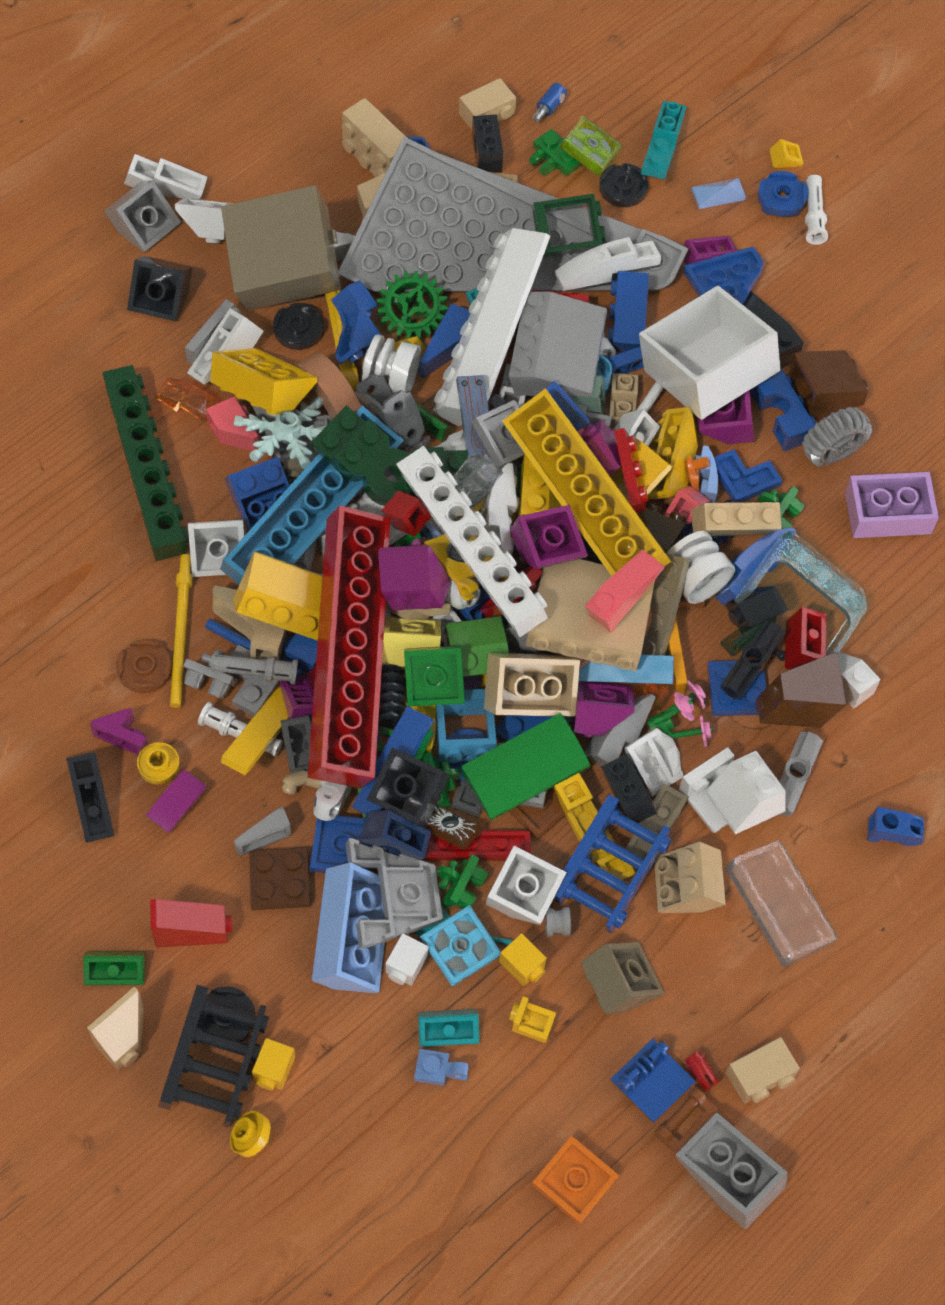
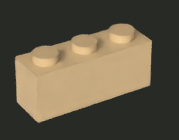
(737, 518)

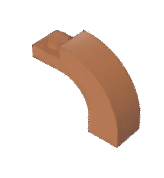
(331, 384)

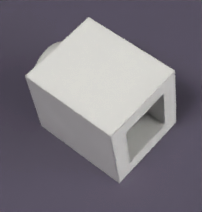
(406, 960)

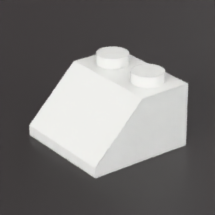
(747, 793)
(525, 887)

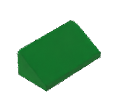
(434, 425)
(114, 967)

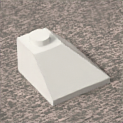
(203, 218)

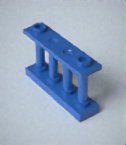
(596, 839)

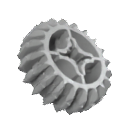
(837, 436)

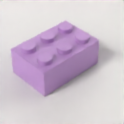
(891, 505)

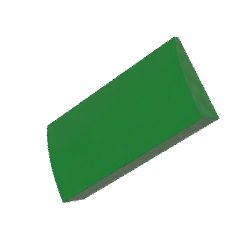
(525, 766)

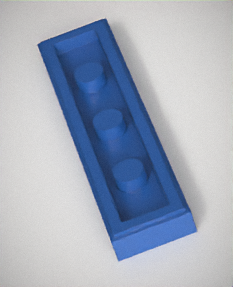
(405, 738)

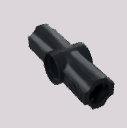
(743, 671)

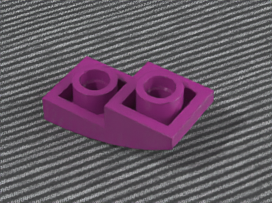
(176, 800)

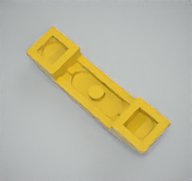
(580, 812)

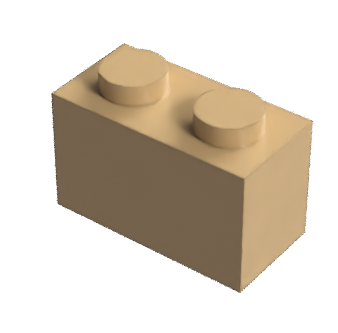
(488, 100)
(763, 1071)

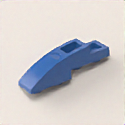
(746, 564)

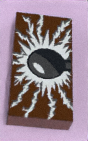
(452, 828)

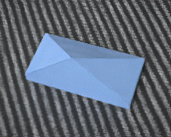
(718, 193)

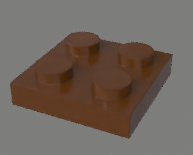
(279, 879)

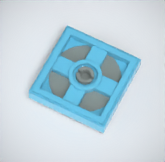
(460, 946)

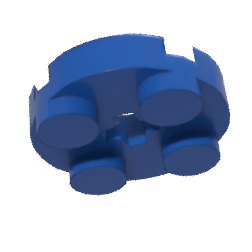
(778, 205)

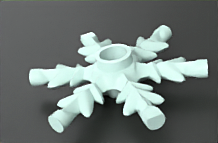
(286, 429)

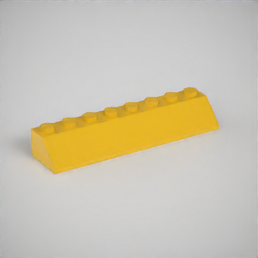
(581, 482)

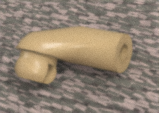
(297, 779)

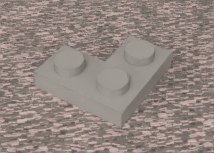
(255, 689)

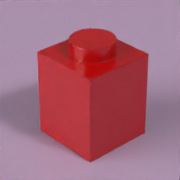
(406, 513)

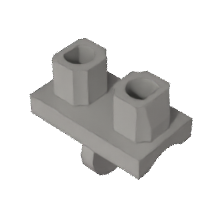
(197, 672)

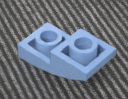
(708, 475)

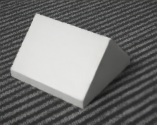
(211, 544)

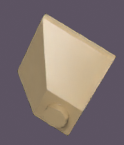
(120, 1030)

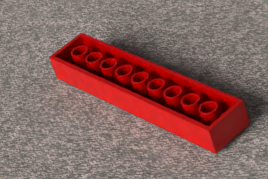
(349, 650)

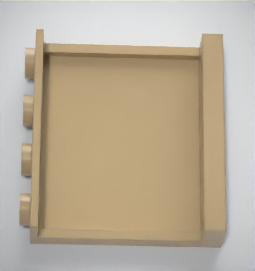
(571, 629)

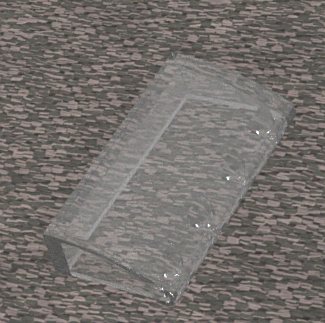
(781, 903)

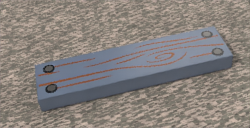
(472, 404)

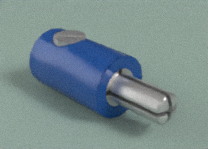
(550, 101)

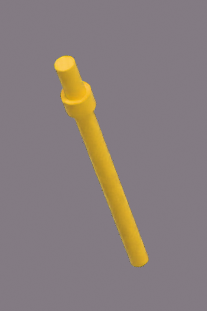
(183, 583)

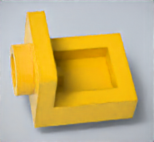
(532, 1020)

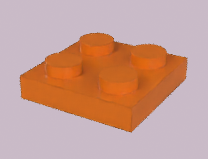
(575, 1180)

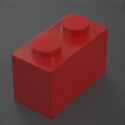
(805, 637)

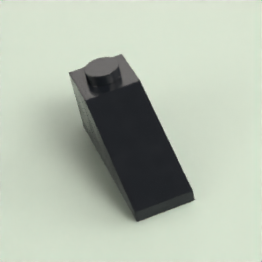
(90, 795)

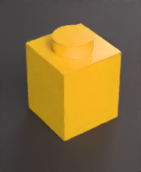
(523, 960)
(273, 1065)

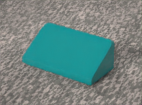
(448, 1027)

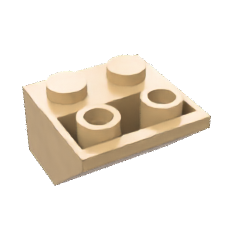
(690, 879)

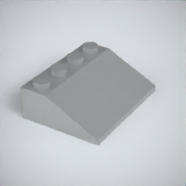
(557, 342)

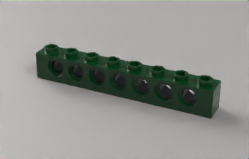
(164, 542)

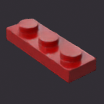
(631, 469)

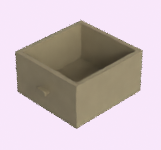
(281, 248)

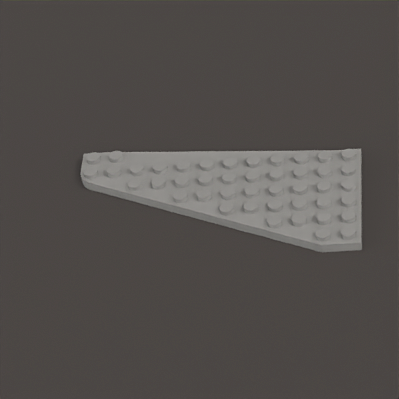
(445, 219)

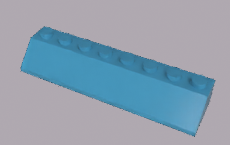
(299, 512)

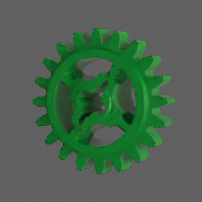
(405, 324)

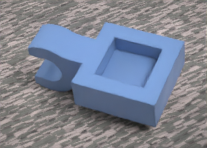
(435, 1066)

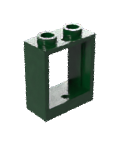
(594, 210)

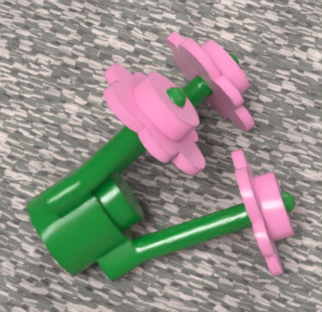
(685, 706)

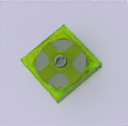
(590, 145)

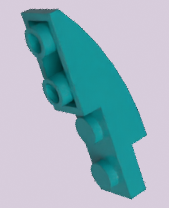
(664, 140)

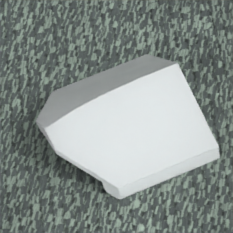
(655, 760)

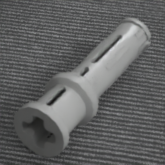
(269, 668)

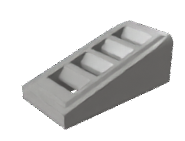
(267, 831)

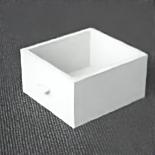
(710, 352)

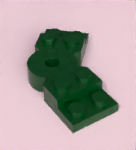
(364, 453)

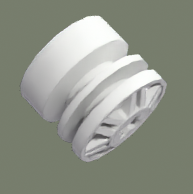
(396, 366)
(708, 568)

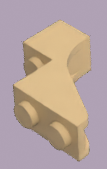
(265, 638)

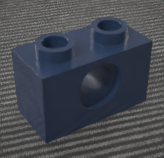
(395, 834)

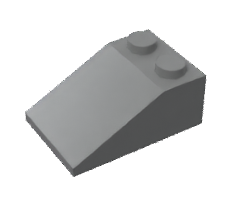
(732, 1170)

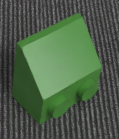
(477, 640)

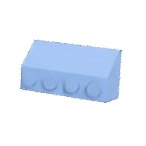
(347, 897)

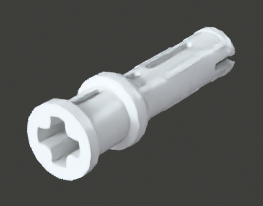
(815, 217)
(226, 725)

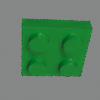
(434, 676)

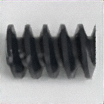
(391, 695)

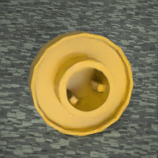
(158, 763)
(250, 1134)

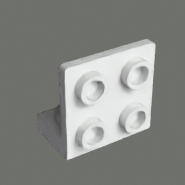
(696, 785)

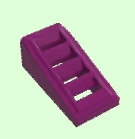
(696, 246)
(298, 706)

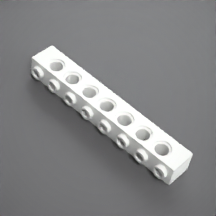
(521, 615)

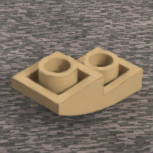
(623, 395)

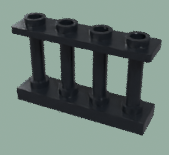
(184, 1063)

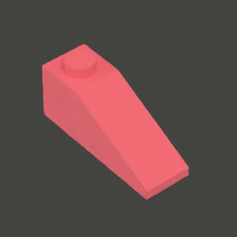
(623, 590)

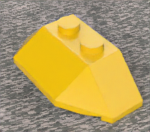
(674, 443)

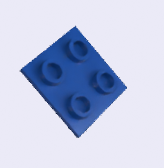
(653, 1080)

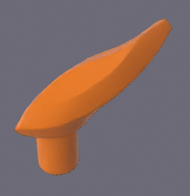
(692, 469)

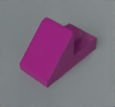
(115, 730)

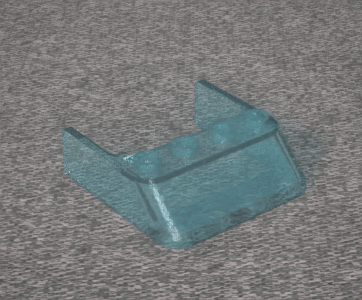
(821, 575)

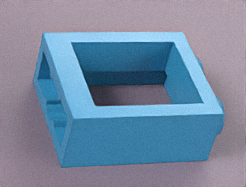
(457, 749)

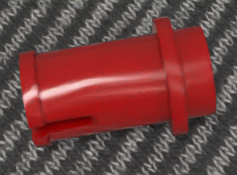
(700, 1069)

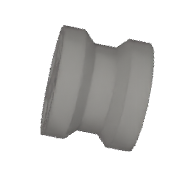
(557, 922)

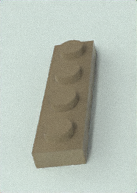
(664, 605)

